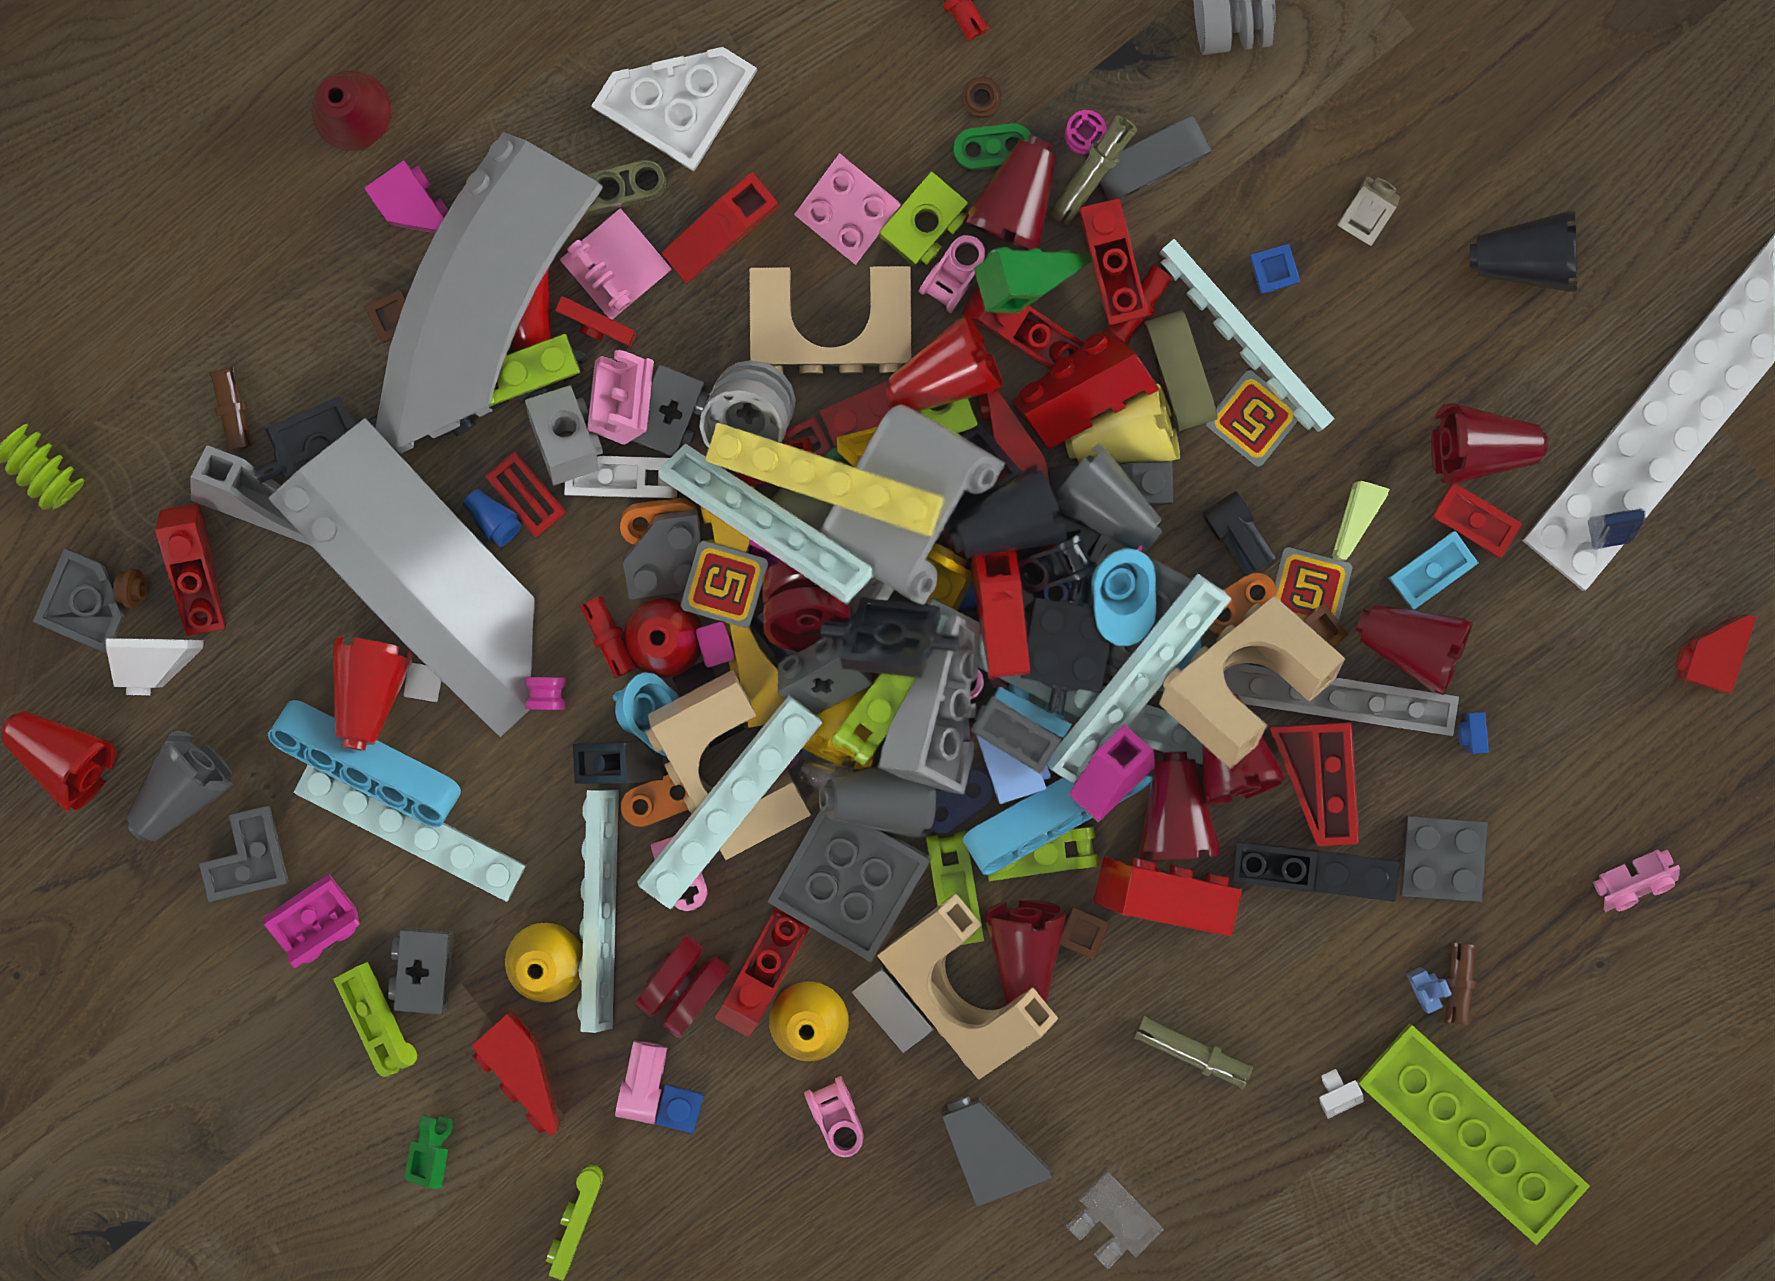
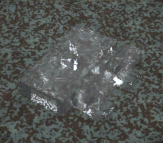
(1120, 1214)

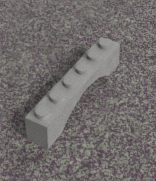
(233, 488)

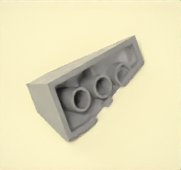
(931, 727)

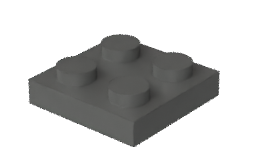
(1443, 858)

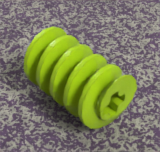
(38, 470)

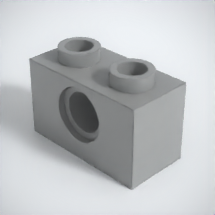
(564, 456)

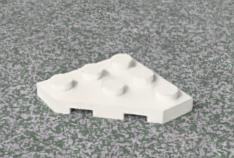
(677, 101)

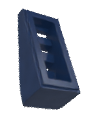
(1615, 528)

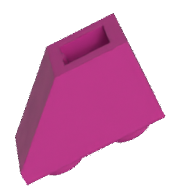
(404, 199)
(1113, 773)

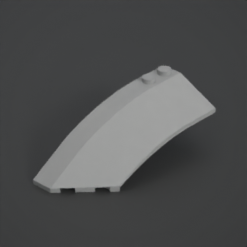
(477, 288)
(418, 570)

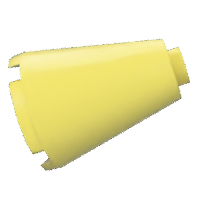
(1132, 435)

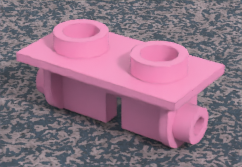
(1652, 876)

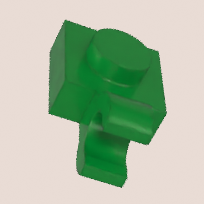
(426, 1156)

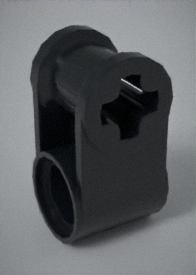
(1059, 562)

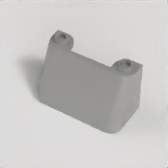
(923, 456)

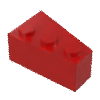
(1082, 387)
(1324, 777)
(1168, 896)

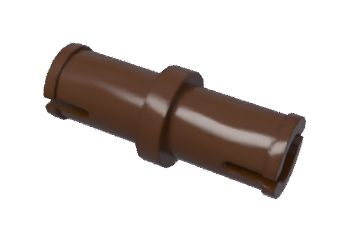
(231, 408)
(1460, 983)

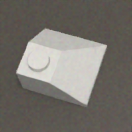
(148, 662)

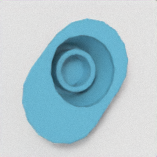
(1124, 596)
(638, 699)

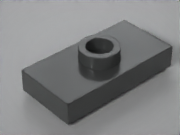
(1016, 735)

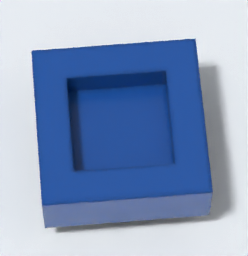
(1274, 269)
(1473, 732)
(679, 1108)

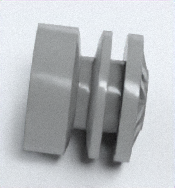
(1220, 18)
(751, 399)

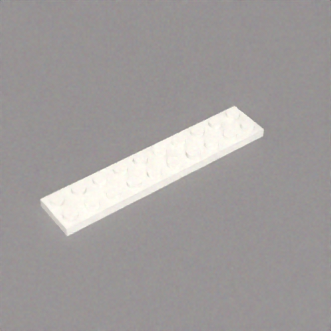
(1666, 423)

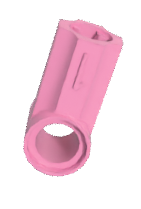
(640, 1092)

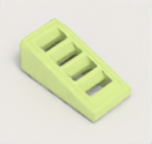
(1360, 510)

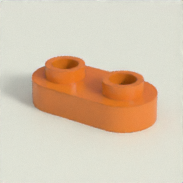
(649, 510)
(1241, 599)
(659, 801)

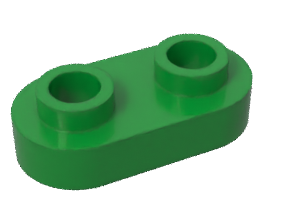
(991, 142)

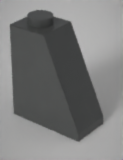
(990, 1152)

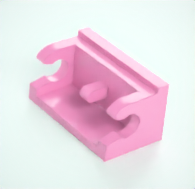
(620, 396)

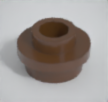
(981, 84)
(130, 588)

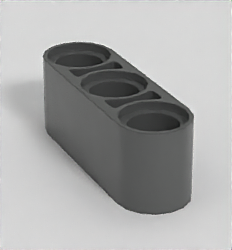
(1155, 158)

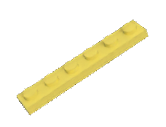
(824, 479)

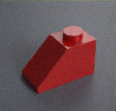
(1716, 655)

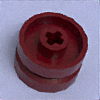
(797, 608)
(682, 986)

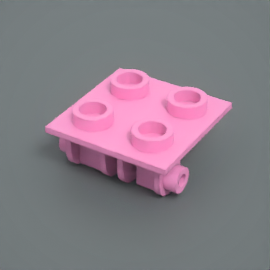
(847, 209)
(615, 264)

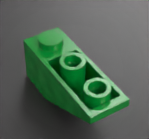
(1019, 278)

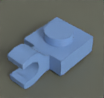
(1428, 989)

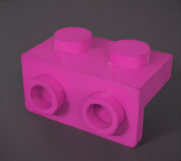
(312, 921)

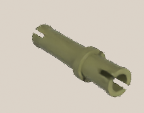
(1101, 159)
(1193, 1052)

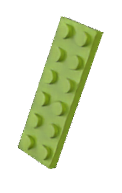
(1473, 1134)

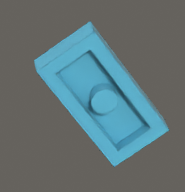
(1433, 570)
(1018, 700)

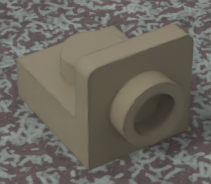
(1370, 209)

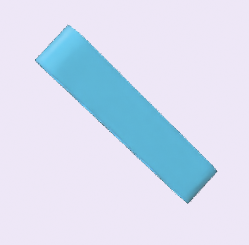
(375, 772)
(1029, 825)

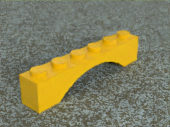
(751, 664)

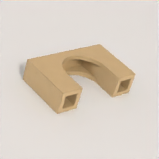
(882, 343)
(1266, 637)
(685, 731)
(977, 1035)

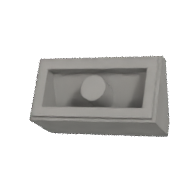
(892, 1009)

